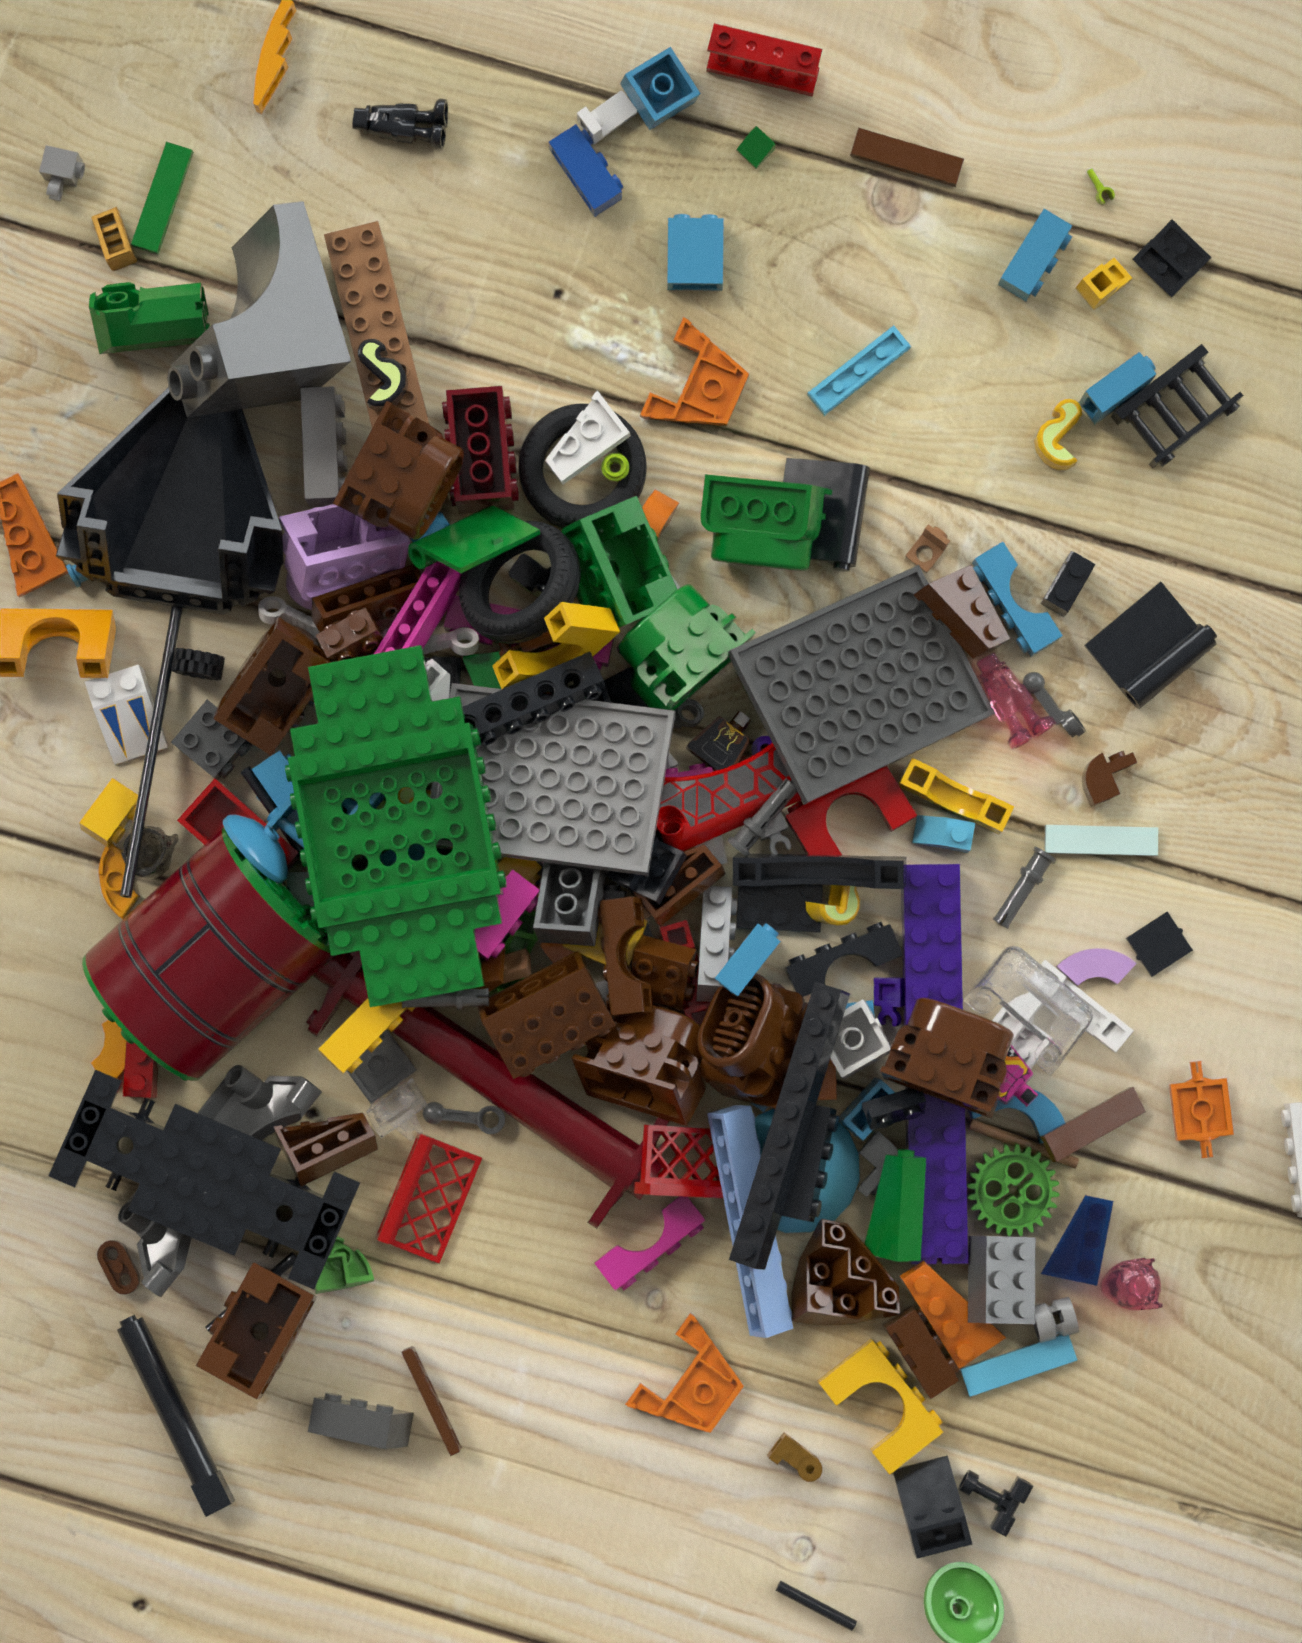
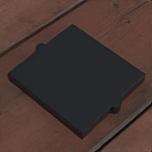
(1159, 944)

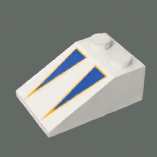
(124, 712)

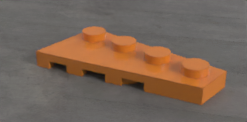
(27, 538)
(948, 1315)

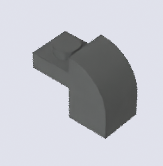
(875, 1152)

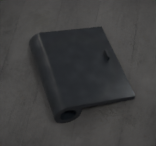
(843, 509)
(1150, 645)

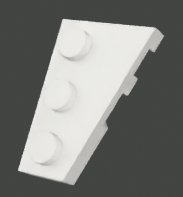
(588, 440)

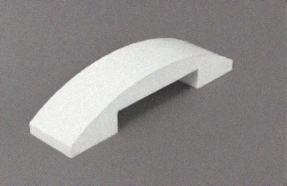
(1104, 1026)

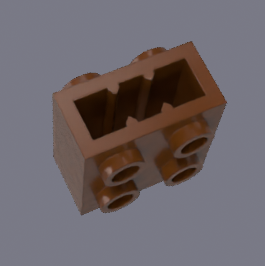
(351, 637)
(667, 969)

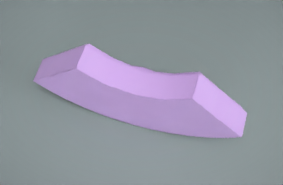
(1096, 963)

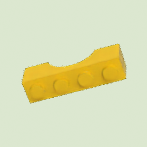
(968, 803)

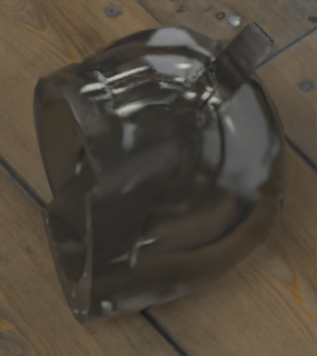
(154, 852)

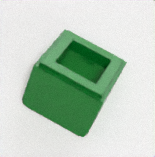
(756, 147)

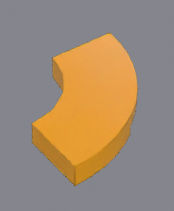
(111, 878)
(113, 1053)

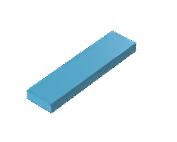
(859, 370)
(1018, 1364)

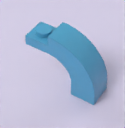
(1041, 1113)

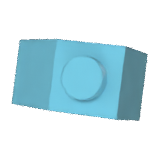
(944, 833)

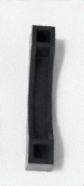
(796, 869)

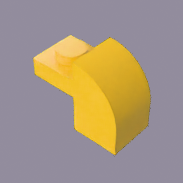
(1103, 283)

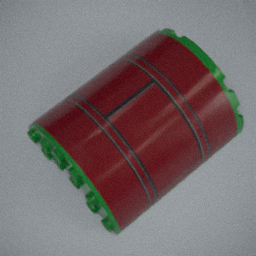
(205, 959)

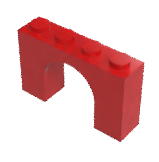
(879, 787)

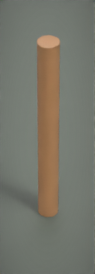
(1011, 1139)

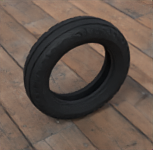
(532, 458)
(529, 622)

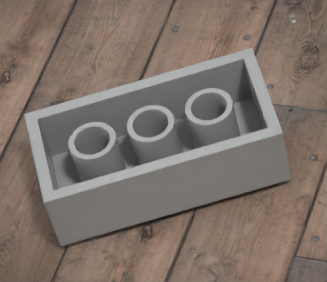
(322, 444)

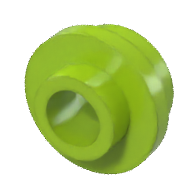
(611, 459)

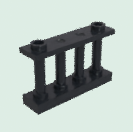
(1173, 380)

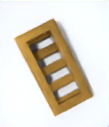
(122, 254)

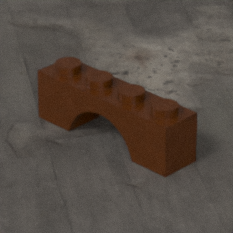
(620, 921)

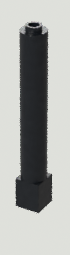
(206, 1480)

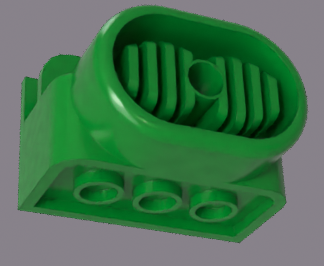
(762, 521)
(620, 562)
(679, 648)

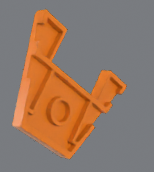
(710, 388)
(703, 1389)

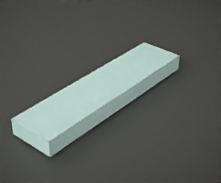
(1101, 840)

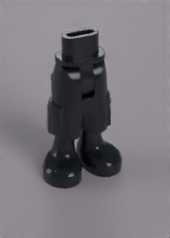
(400, 122)

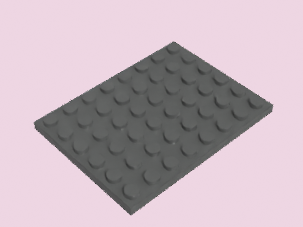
(859, 685)

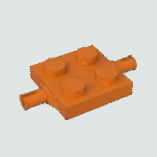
(1201, 1109)

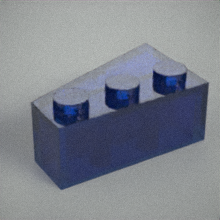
(1083, 1243)

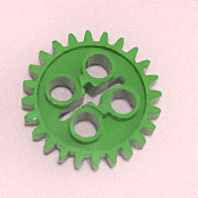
(1028, 1209)

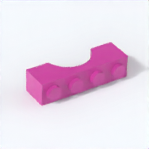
(622, 1265)

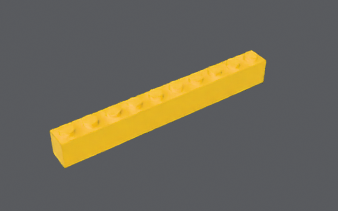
(368, 1023)

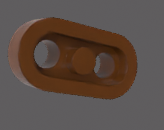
(117, 1268)

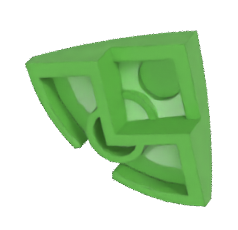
(344, 1269)

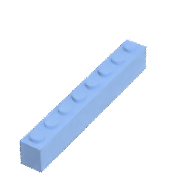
(737, 1161)

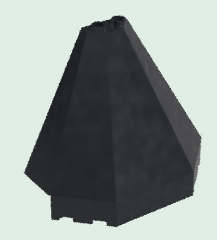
(175, 513)

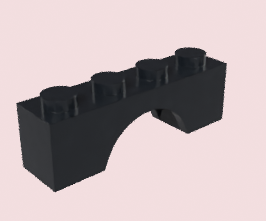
(876, 946)

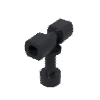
(1005, 1502)

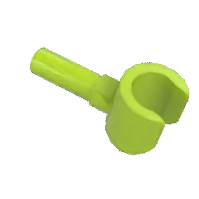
(1100, 188)

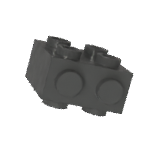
(210, 742)

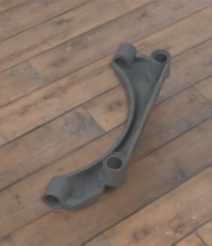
(245, 1105)

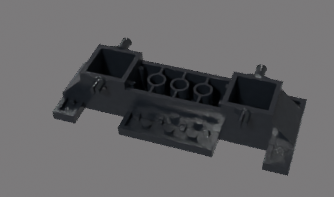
(203, 1178)

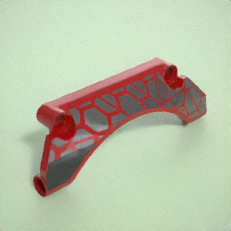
(718, 801)

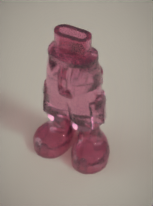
(1009, 697)

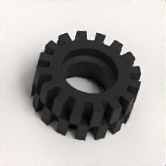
(198, 664)

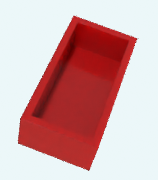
(214, 804)

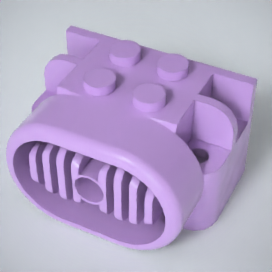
(335, 549)

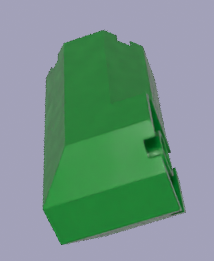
(149, 317)

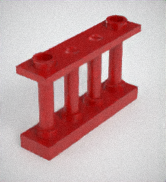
(763, 59)

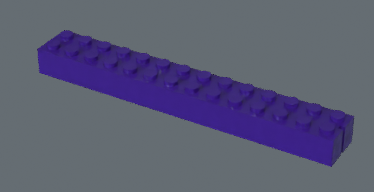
(935, 972)

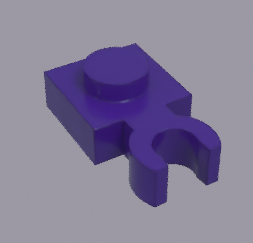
(889, 995)

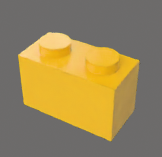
(110, 813)

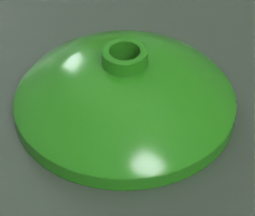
(973, 1595)

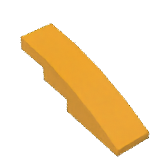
(271, 63)

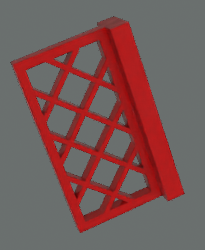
(406, 1186)
(673, 1186)

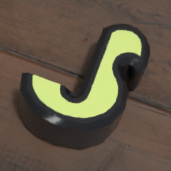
(388, 370)
(530, 574)

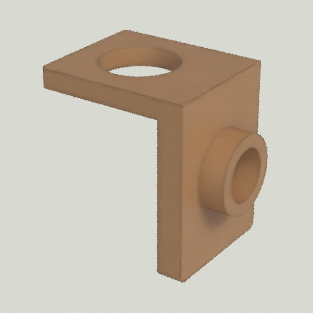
(934, 539)

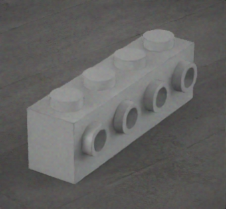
(715, 938)

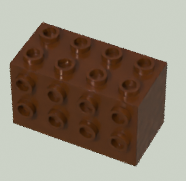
(546, 1015)

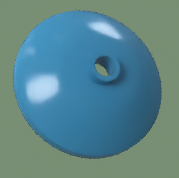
(258, 845)

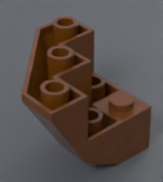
(841, 1280)

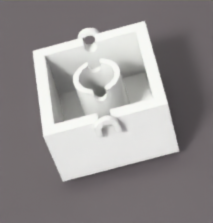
(859, 1040)

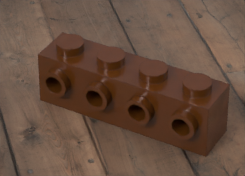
(380, 595)

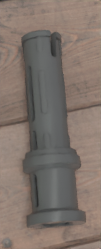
(755, 826)
(1031, 875)

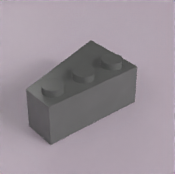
(360, 1422)

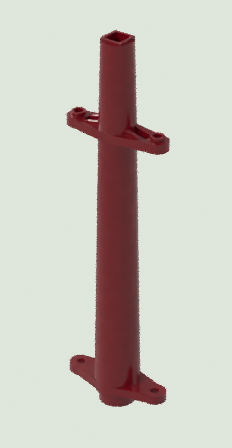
(526, 1099)

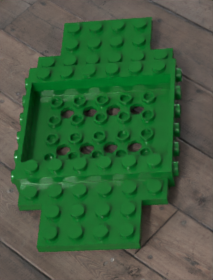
(378, 737)

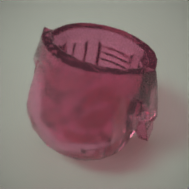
(1133, 1285)

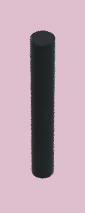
(816, 1605)

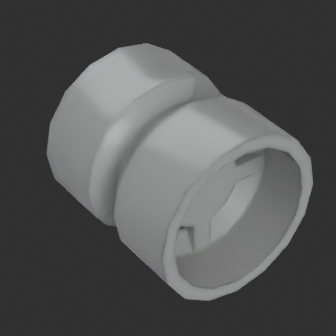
(1045, 1323)

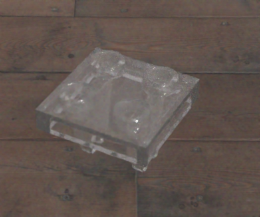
(398, 1110)

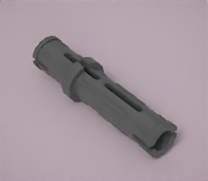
(459, 998)

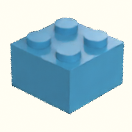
(660, 88)

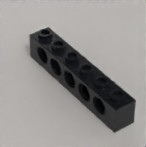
(529, 692)

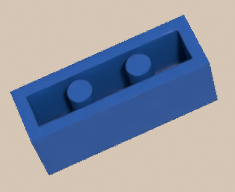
(586, 169)

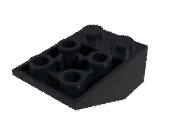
(932, 1507)

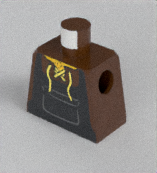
(721, 742)

